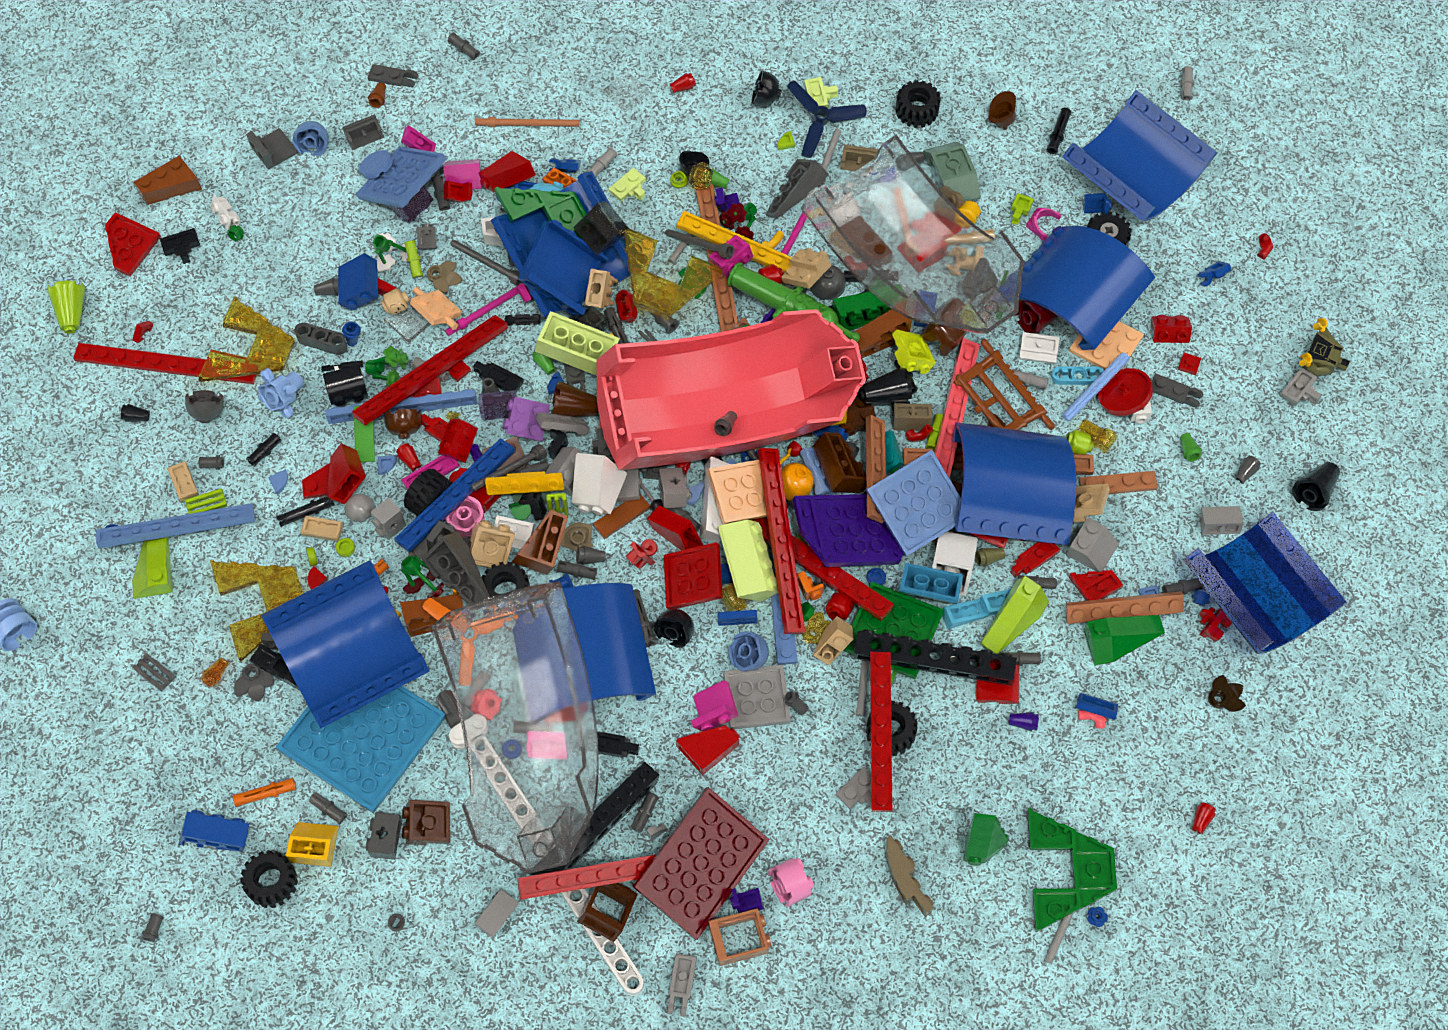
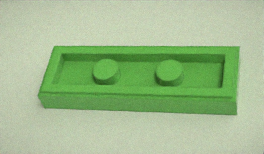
(364, 440)

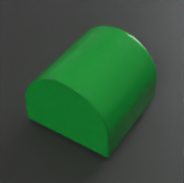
(520, 512)

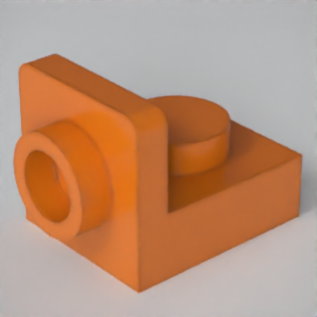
(807, 588)

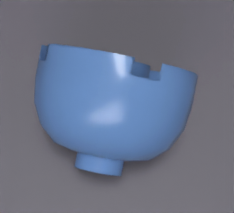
(310, 135)
(748, 651)

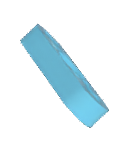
(1073, 381)

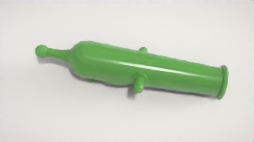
(781, 297)

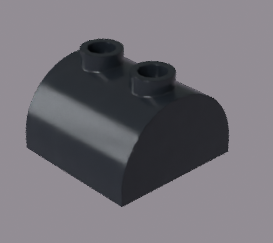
(345, 385)

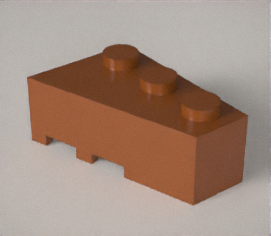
(543, 545)
(419, 620)

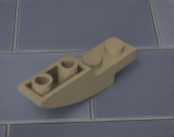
(901, 870)

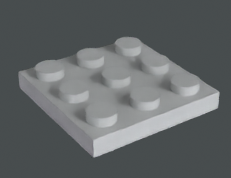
(758, 697)

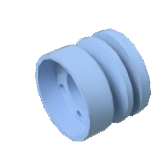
(13, 623)

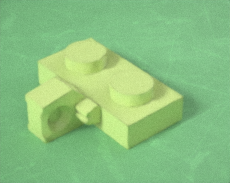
(820, 93)
(629, 185)

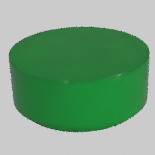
(807, 610)

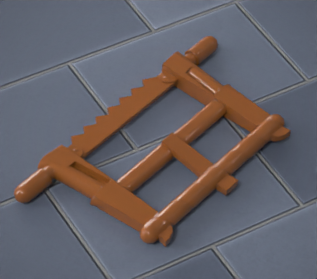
(978, 369)

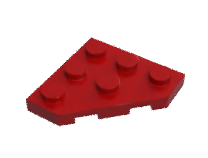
(129, 242)

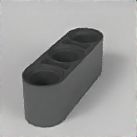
(315, 333)

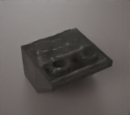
(601, 227)

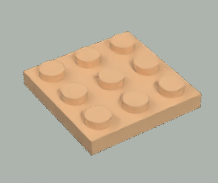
(1119, 340)
(738, 491)

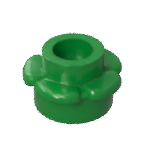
(235, 231)

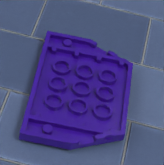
(843, 533)

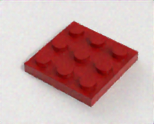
(693, 576)

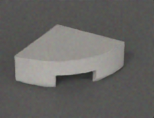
(654, 832)

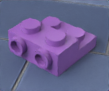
(522, 418)

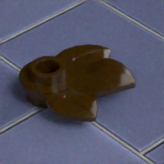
(1228, 693)

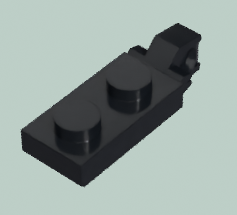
(502, 378)
(616, 745)

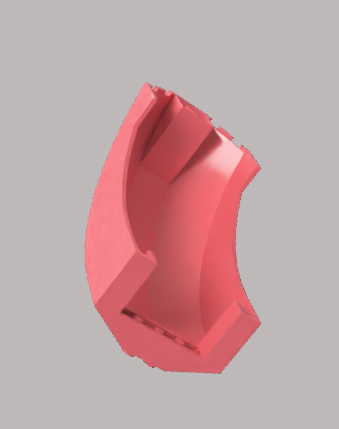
(776, 376)

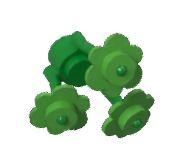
(392, 357)

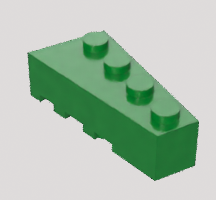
(858, 309)

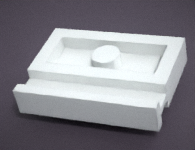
(1039, 348)
(521, 529)

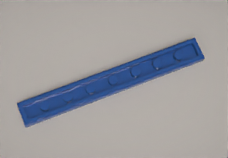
(453, 495)

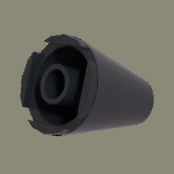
(887, 389)
(1317, 486)

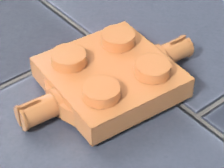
(435, 307)

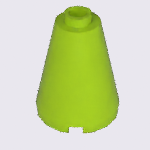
(67, 302)

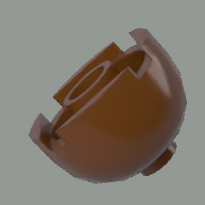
(403, 422)

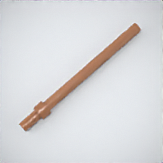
(493, 122)

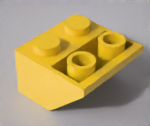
(312, 844)

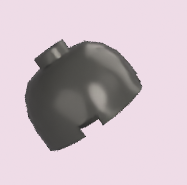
(830, 284)
(204, 405)

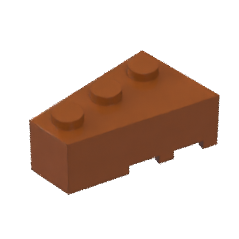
(167, 181)
(878, 333)

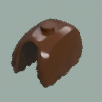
(948, 337)

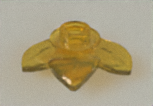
(817, 625)

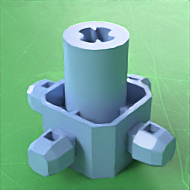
(279, 391)

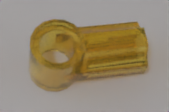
(1100, 437)

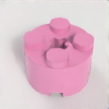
(465, 516)
(790, 881)

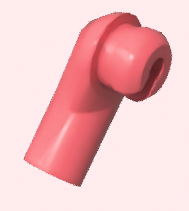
(1099, 720)

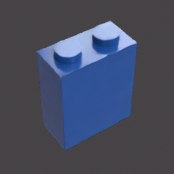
(357, 282)

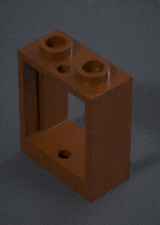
(602, 923)

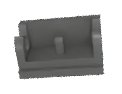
(363, 132)

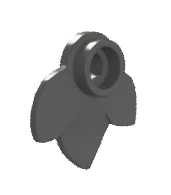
(253, 685)

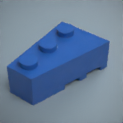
(214, 831)

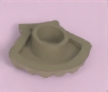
(577, 535)

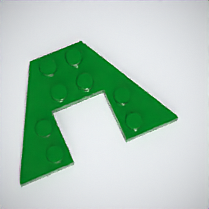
(557, 205)
(1091, 863)

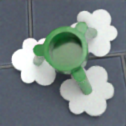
(383, 244)

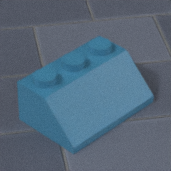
(931, 583)

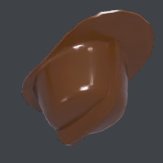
(1003, 109)

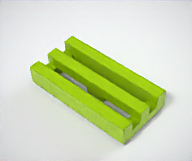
(223, 504)
(557, 504)

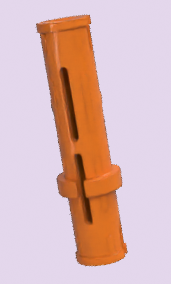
(260, 793)

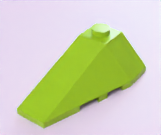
(153, 569)
(1018, 612)

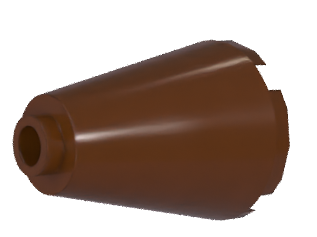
(573, 401)

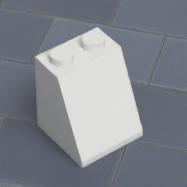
(596, 483)
(956, 555)

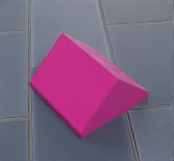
(463, 172)

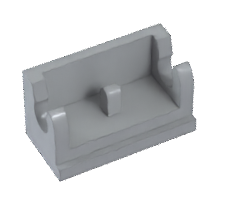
(1221, 520)
(496, 913)

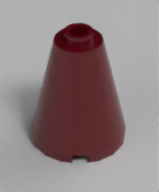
(1034, 317)

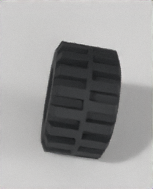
(916, 114)
(425, 490)
(504, 573)
(906, 720)
(280, 890)

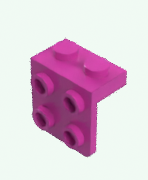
(714, 706)

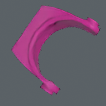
(1040, 212)

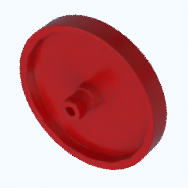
(1126, 392)

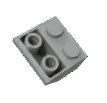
(565, 464)

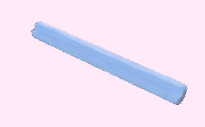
(1095, 387)

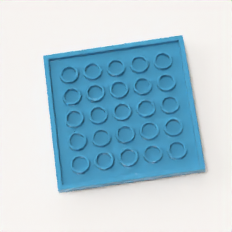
(366, 748)

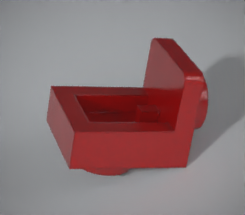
(457, 191)

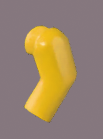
(776, 239)

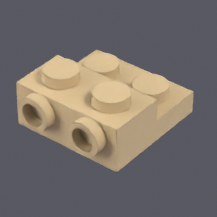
(806, 268)
(1090, 501)
(491, 543)

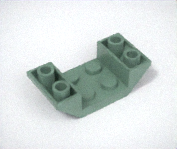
(954, 169)

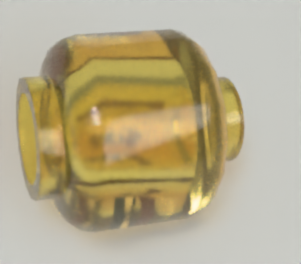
(700, 176)
(731, 600)

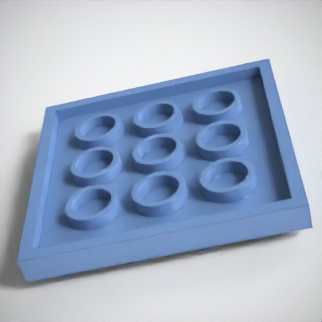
(404, 178)
(917, 502)

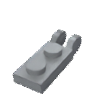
(563, 423)
(681, 981)

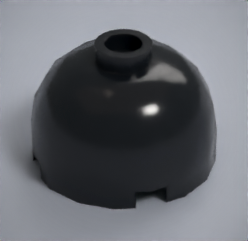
(766, 89)
(672, 625)

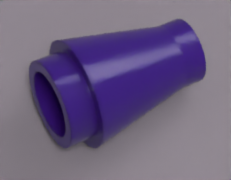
(1027, 721)

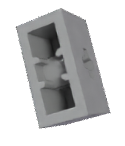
(673, 487)
(388, 519)

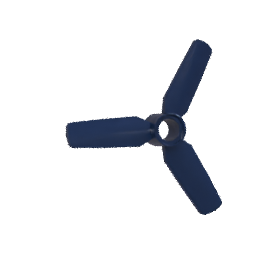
(834, 114)

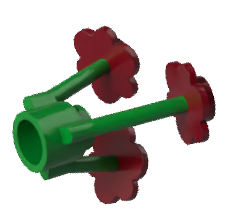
(740, 213)
(411, 566)

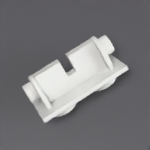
(221, 207)

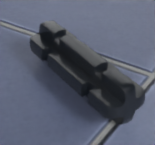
(523, 319)

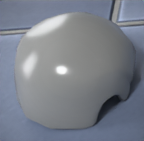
(359, 507)

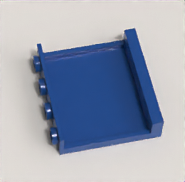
(560, 267)

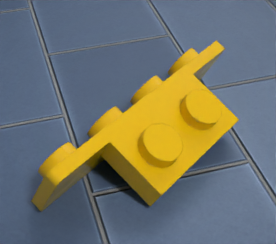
(524, 483)

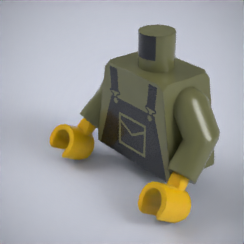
(1323, 352)

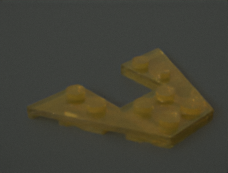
(657, 293)
(268, 350)
(276, 587)

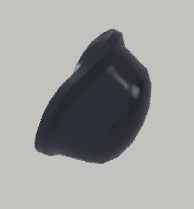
(690, 158)

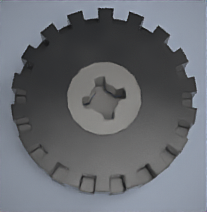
(1113, 224)

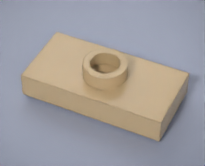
(183, 481)
(322, 528)

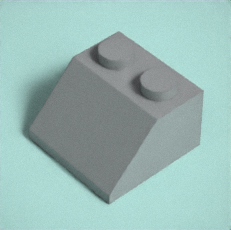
(1093, 545)

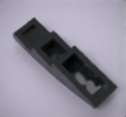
(272, 663)

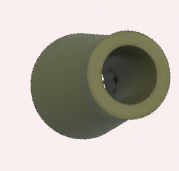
(987, 556)

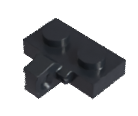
(180, 244)

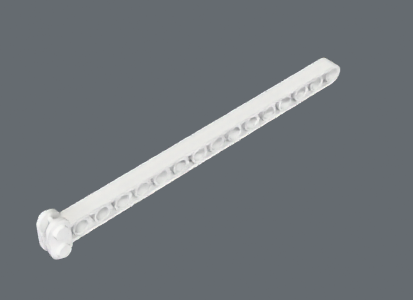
(600, 942)

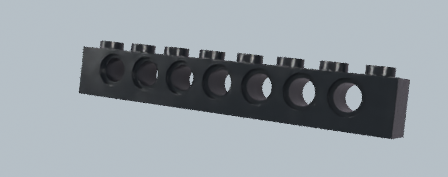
(924, 662)
(611, 812)

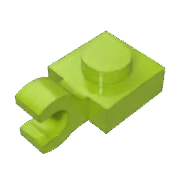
(1021, 205)

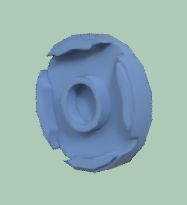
(375, 164)

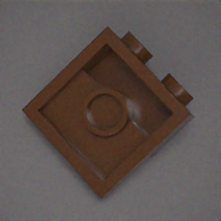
(857, 416)
(426, 822)

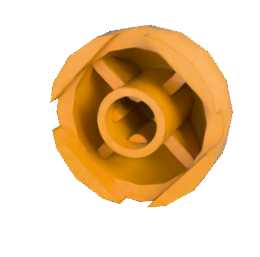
(797, 480)

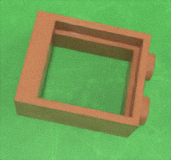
(715, 925)

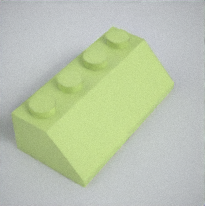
(573, 342)
(748, 560)

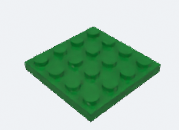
(907, 618)

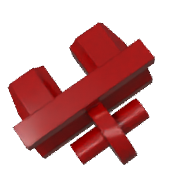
(640, 554)
(1211, 629)

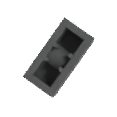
(386, 847)

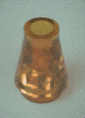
(213, 674)

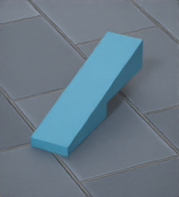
(967, 612)

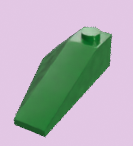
(1118, 636)
(984, 839)

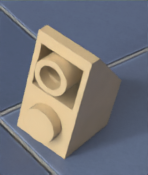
(833, 640)

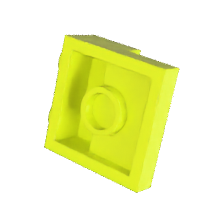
(913, 352)

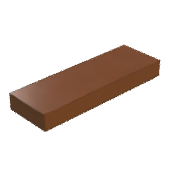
(621, 516)

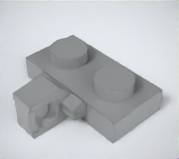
(1301, 388)
(856, 789)

